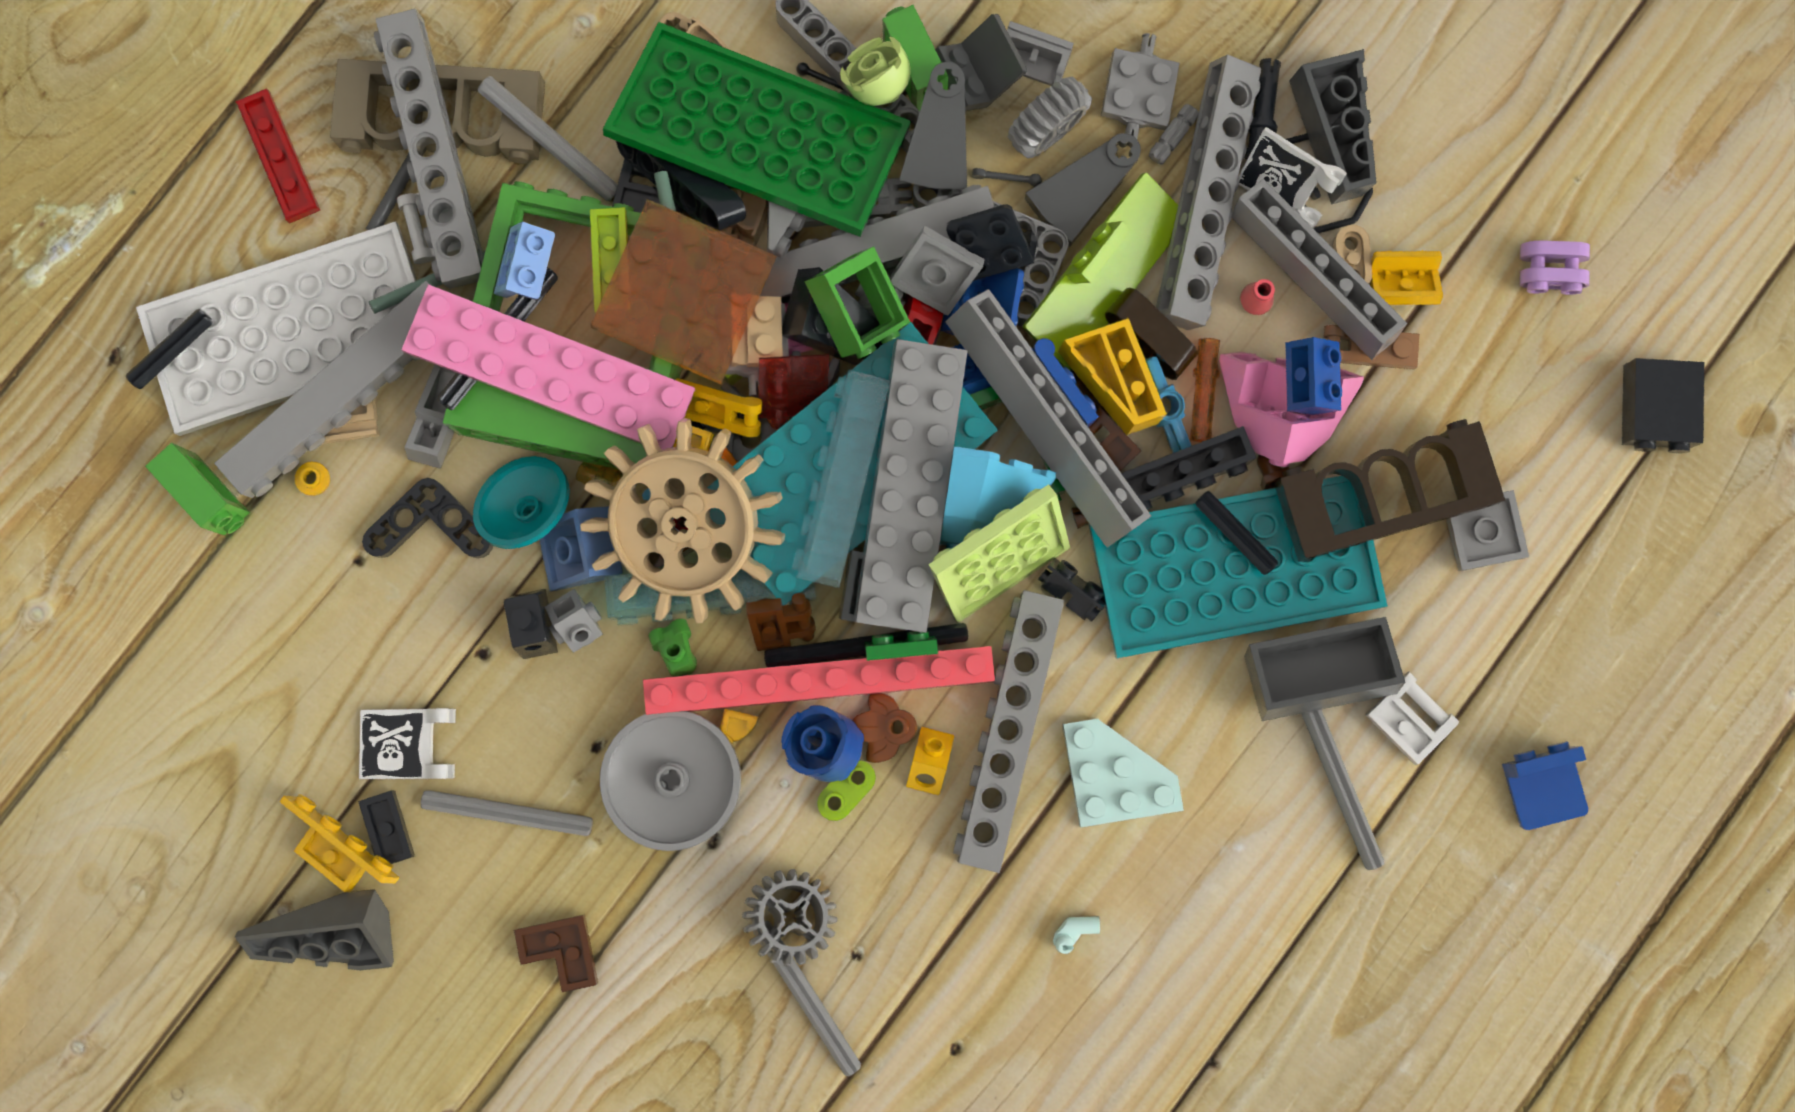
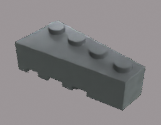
(1337, 119)

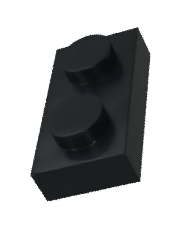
(386, 827)

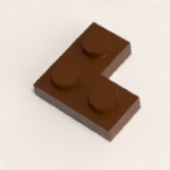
(566, 942)

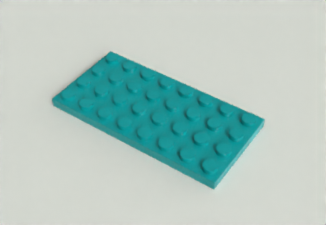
(792, 461)
(1189, 584)

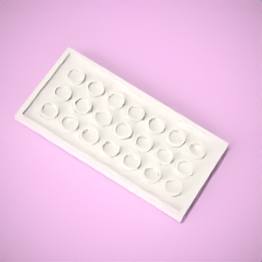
(273, 325)

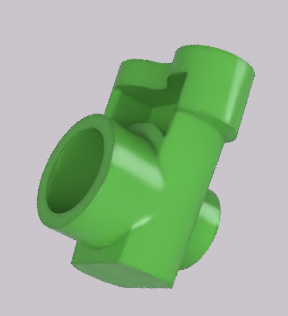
(675, 647)

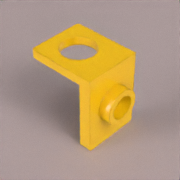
(930, 758)

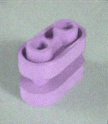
(1541, 278)

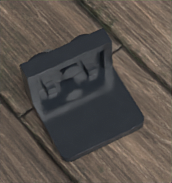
(995, 238)

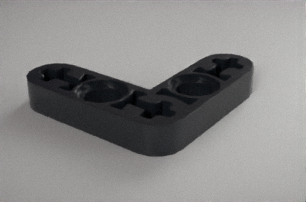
(435, 510)

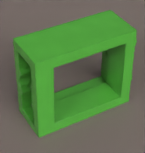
(909, 30)
(879, 293)
(198, 490)

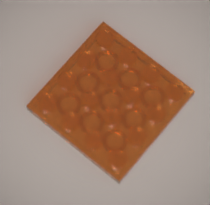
(683, 291)

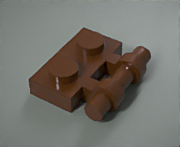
(776, 624)

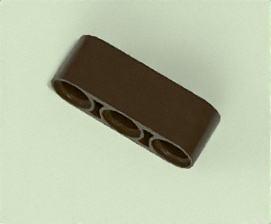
(1154, 332)

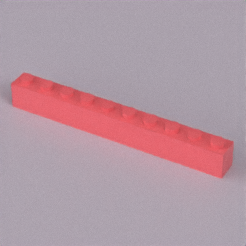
(818, 681)

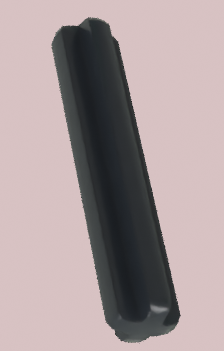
(169, 349)
(1236, 533)

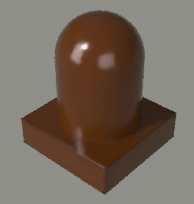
(1270, 472)

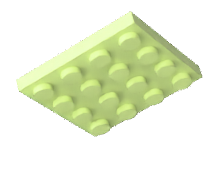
(1001, 553)

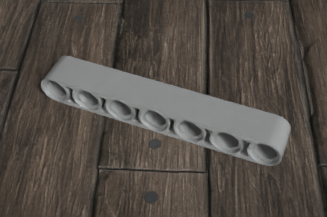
(830, 42)

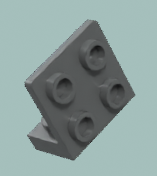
(987, 61)

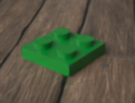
(915, 644)

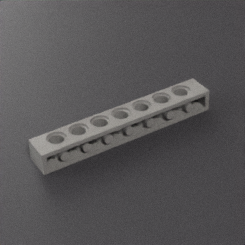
(393, 34)
(1224, 78)
(1047, 614)

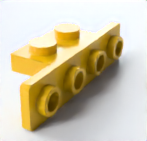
(332, 851)

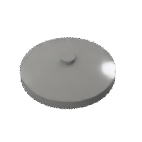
(670, 780)

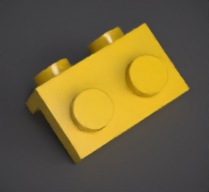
(1407, 277)

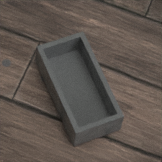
(1324, 669)

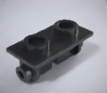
(1065, 579)

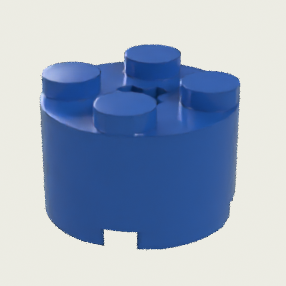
(822, 744)

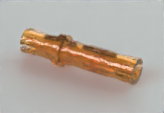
(1205, 376)

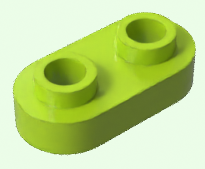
(847, 792)

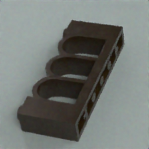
(1468, 465)

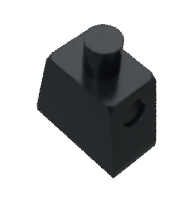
(530, 624)

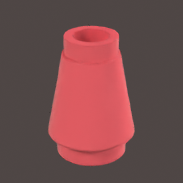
(1253, 301)

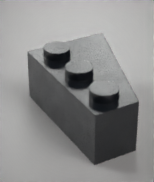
(806, 326)

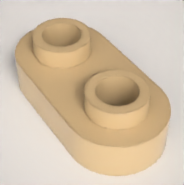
(1359, 257)

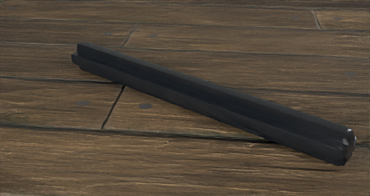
(852, 647)

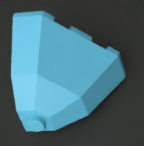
(983, 488)

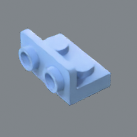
(524, 261)

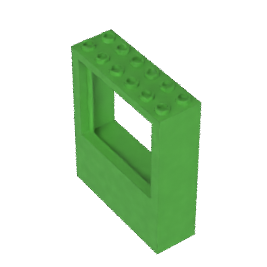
(512, 420)

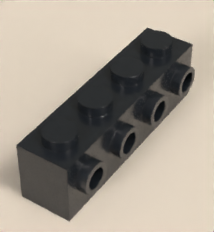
(1191, 466)

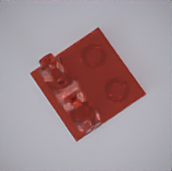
(790, 385)

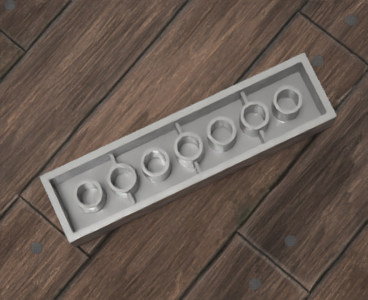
(910, 485)

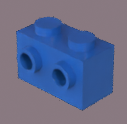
(1313, 376)

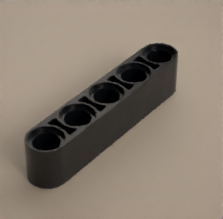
(697, 194)

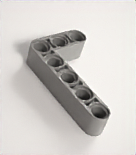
(1044, 261)

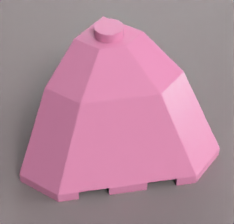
(1259, 404)

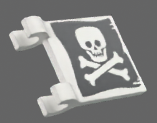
(1289, 173)
(401, 744)

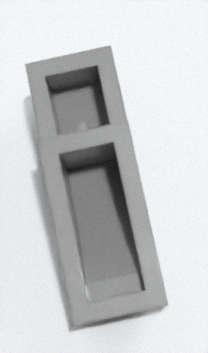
(429, 436)

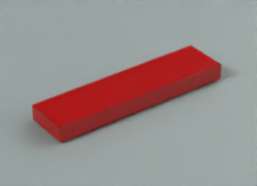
(278, 156)

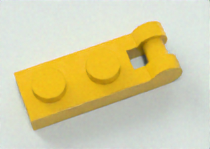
(721, 408)

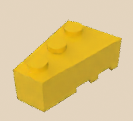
(1116, 374)

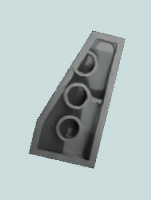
(338, 929)

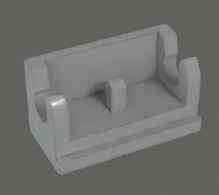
(1041, 53)

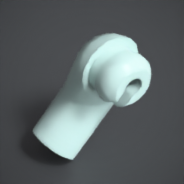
(1072, 929)

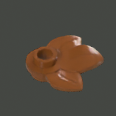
(878, 727)

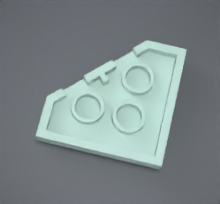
(1116, 777)

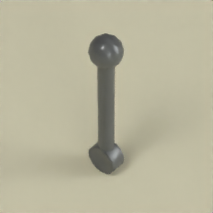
(1034, 179)

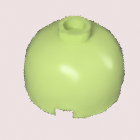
(877, 72)

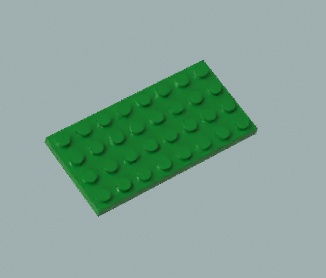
(757, 128)

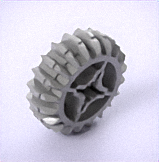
(1049, 117)
(802, 925)

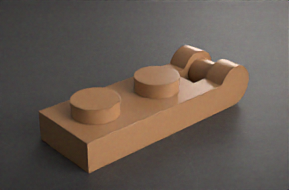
(1400, 354)

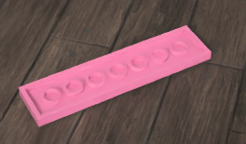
(545, 367)

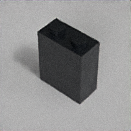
(1663, 404)

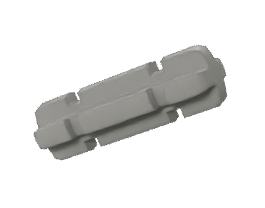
(1173, 134)

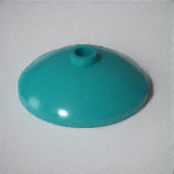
(521, 502)

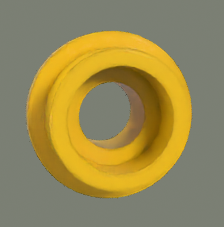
(322, 480)

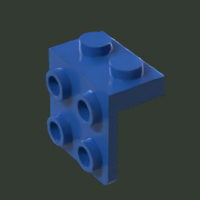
(1004, 286)
(1546, 785)

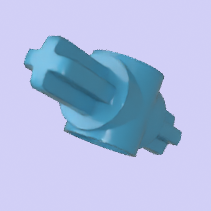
(1172, 422)

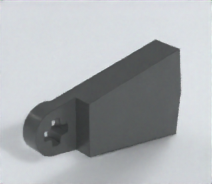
(939, 138)
(1080, 190)

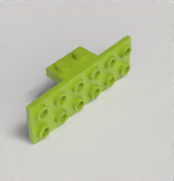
(1110, 262)

